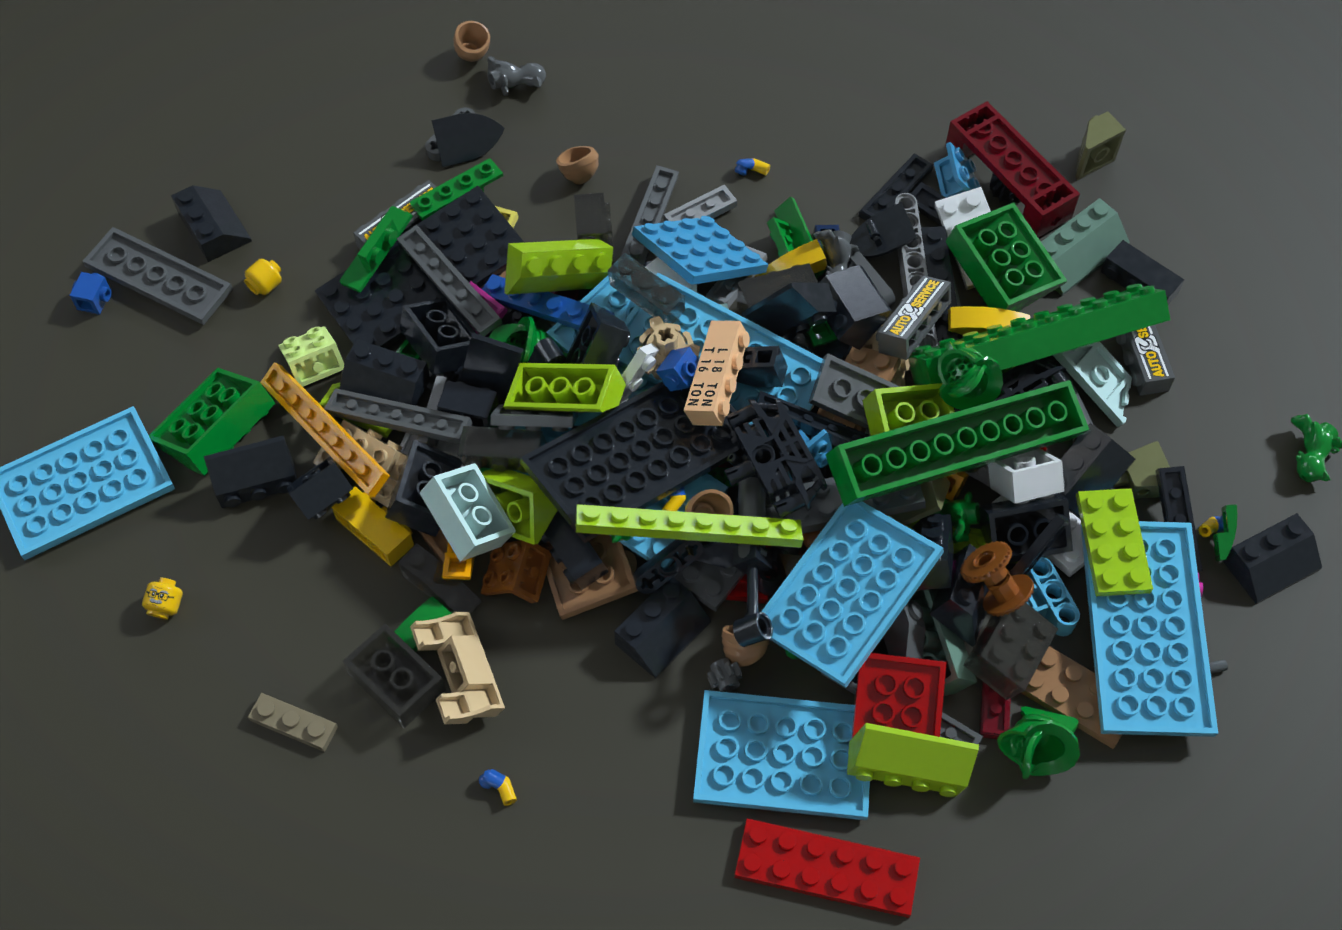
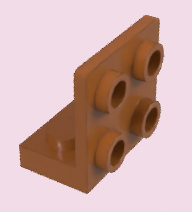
(517, 570)

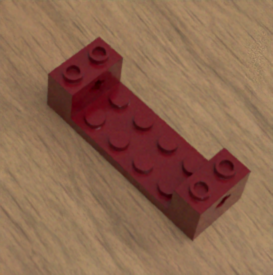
(1027, 174)

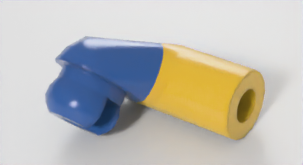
(752, 164)
(676, 500)
(1212, 525)
(502, 783)

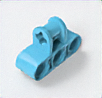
(1052, 608)

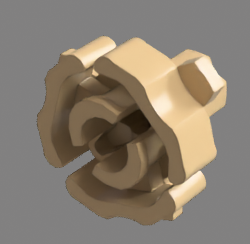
(666, 338)

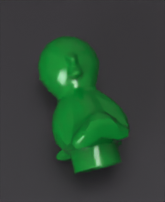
(1318, 443)
(963, 514)

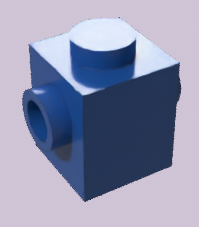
(90, 292)
(678, 369)

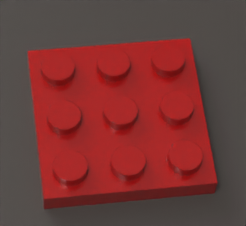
(900, 694)

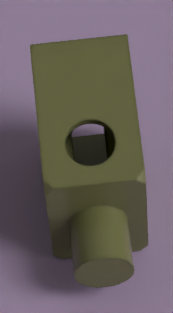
(1142, 474)

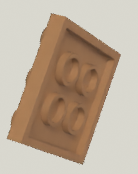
(612, 586)

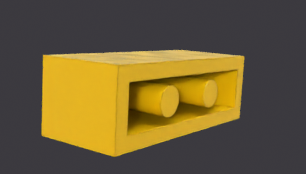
(368, 524)

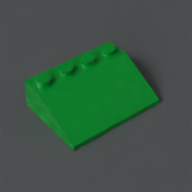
(1005, 259)
(212, 418)

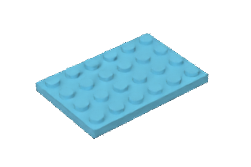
(80, 482)
(849, 589)
(778, 756)

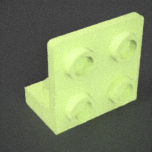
(312, 355)

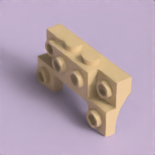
(387, 455)
(464, 665)

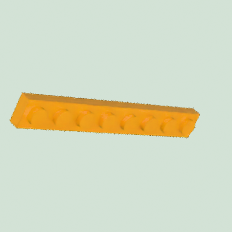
(325, 430)

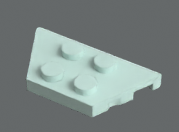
(1099, 377)

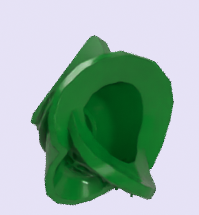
(526, 336)
(968, 377)
(1041, 742)

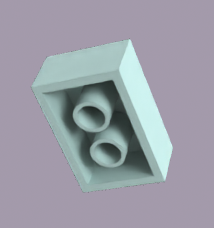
(467, 511)

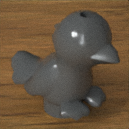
(507, 75)
(836, 248)

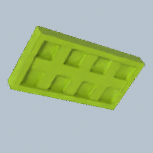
(1114, 542)

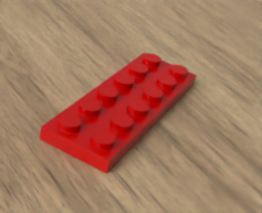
(828, 868)

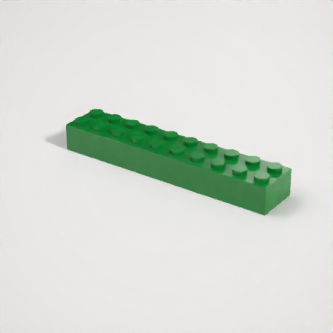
(1052, 332)
(955, 442)

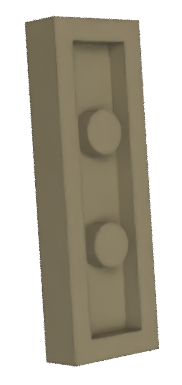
(293, 722)

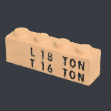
(717, 373)

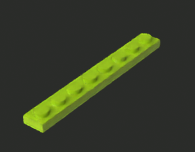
(688, 526)

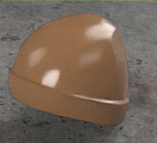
(471, 41)
(578, 164)
(710, 502)
(743, 655)

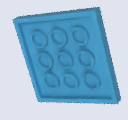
(699, 250)

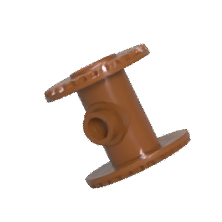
(1005, 591)

